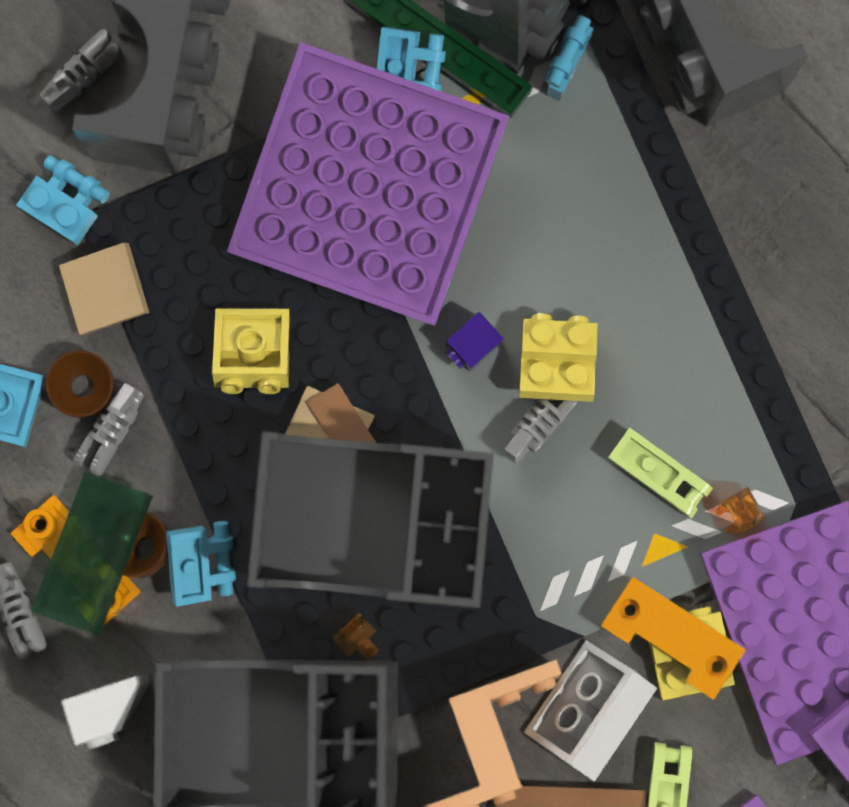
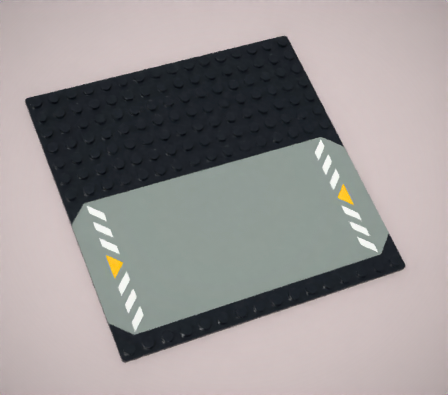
(576, 219)

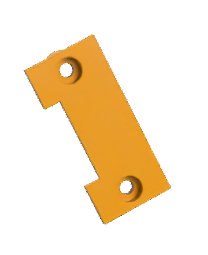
(35, 540)
(676, 634)

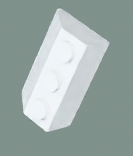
(590, 710)
(104, 711)

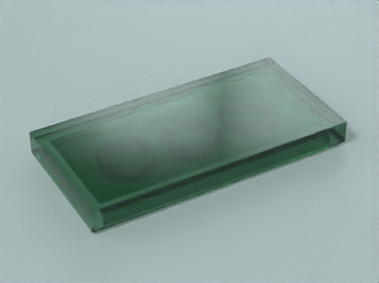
(91, 553)

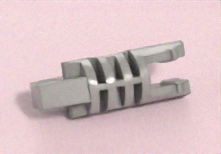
(81, 70)
(536, 427)
(109, 429)
(16, 612)

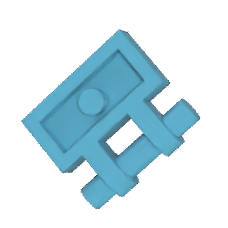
(571, 51)
(400, 52)
(58, 210)
(190, 563)

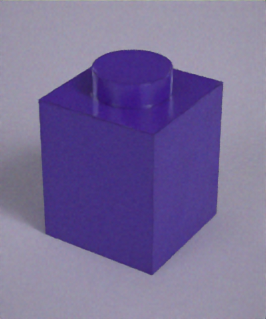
(473, 342)

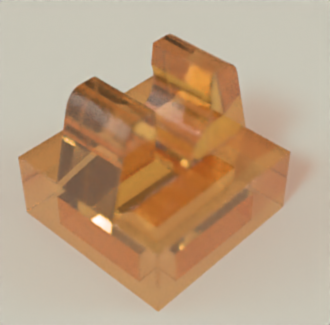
(743, 510)
(356, 636)

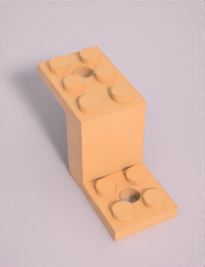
(484, 737)

